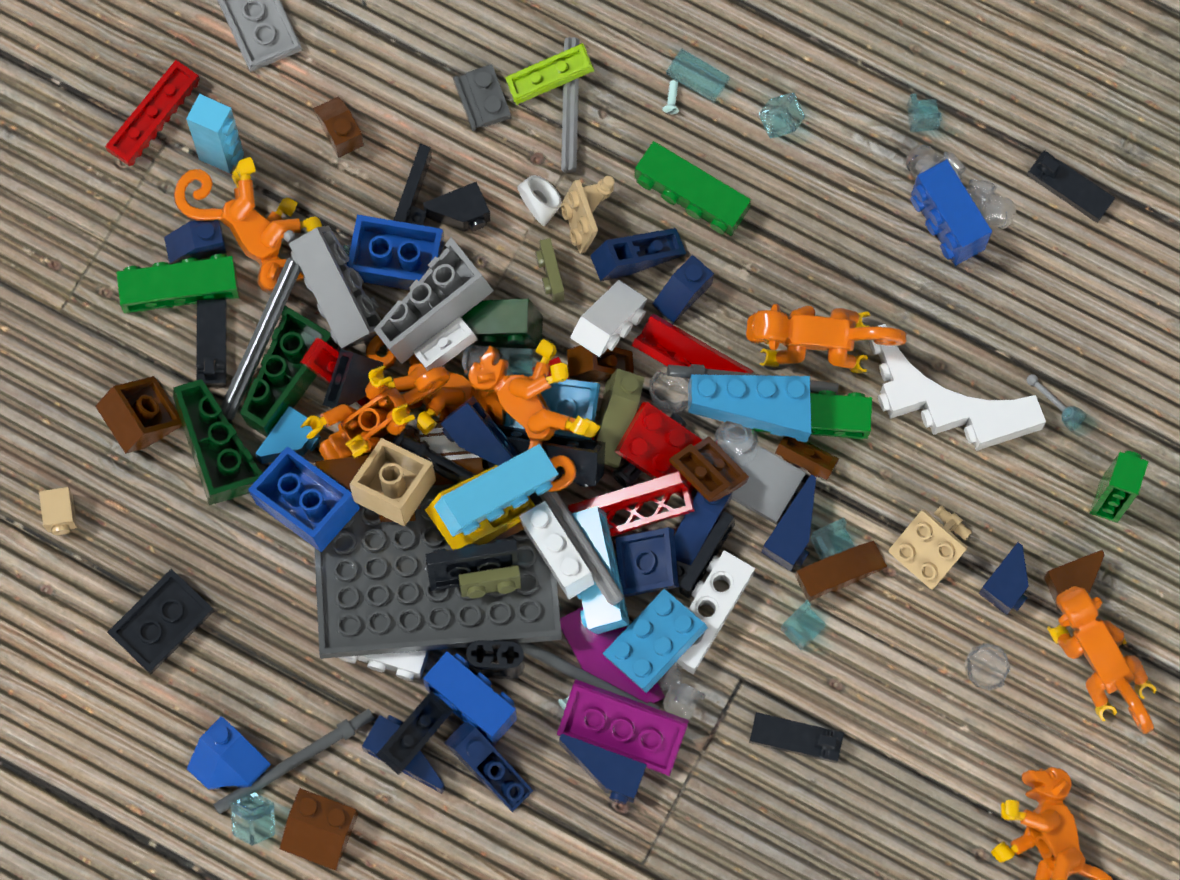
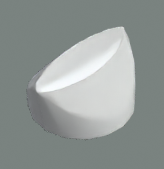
(540, 198)

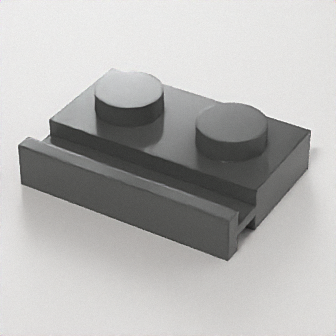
(482, 97)

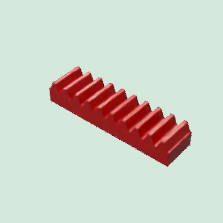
(153, 113)

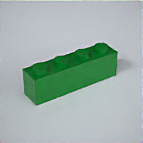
(692, 189)
(177, 284)
(840, 415)
(1119, 486)

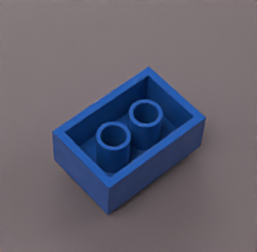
(950, 213)
(393, 251)
(304, 499)
(471, 697)

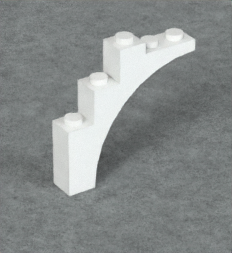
(986, 420)

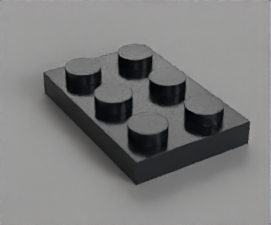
(446, 564)
(160, 621)

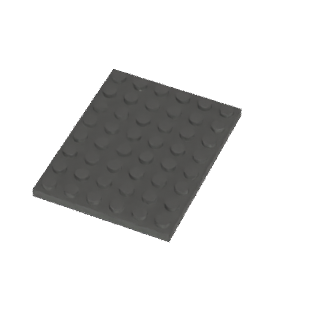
(380, 598)

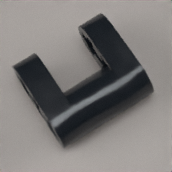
(506, 650)

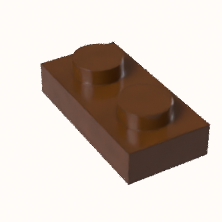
(807, 456)

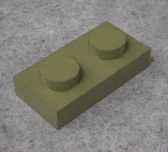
(552, 282)
(495, 580)

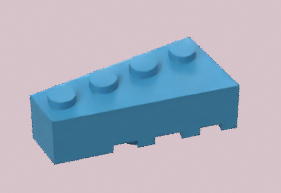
(754, 401)

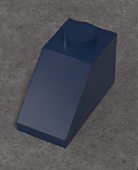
(195, 240)
(683, 289)
(1008, 583)

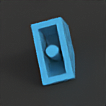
(287, 433)

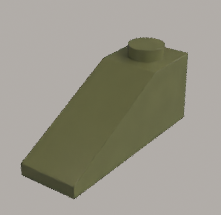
(617, 411)

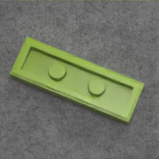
(549, 73)

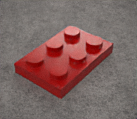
(653, 441)

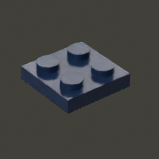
(647, 561)

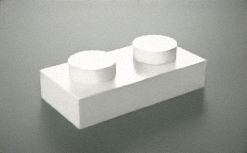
(445, 345)

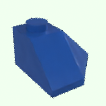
(226, 758)

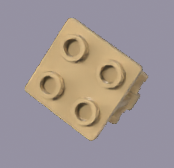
(579, 208)
(930, 547)

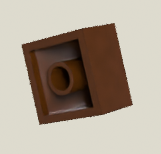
(138, 413)
(318, 829)

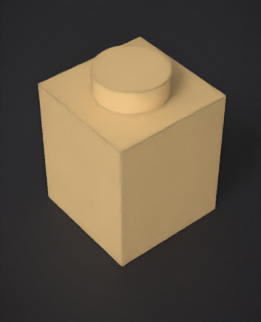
(58, 510)

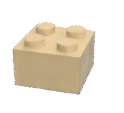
(392, 482)

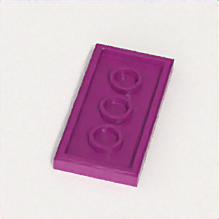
(589, 651)
(623, 726)

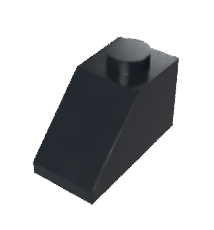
(460, 208)
(349, 379)

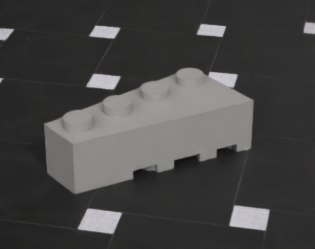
(336, 287)
(434, 302)

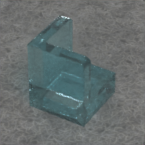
(923, 114)
(781, 115)
(519, 360)
(832, 539)
(803, 626)
(253, 819)

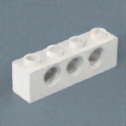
(737, 575)

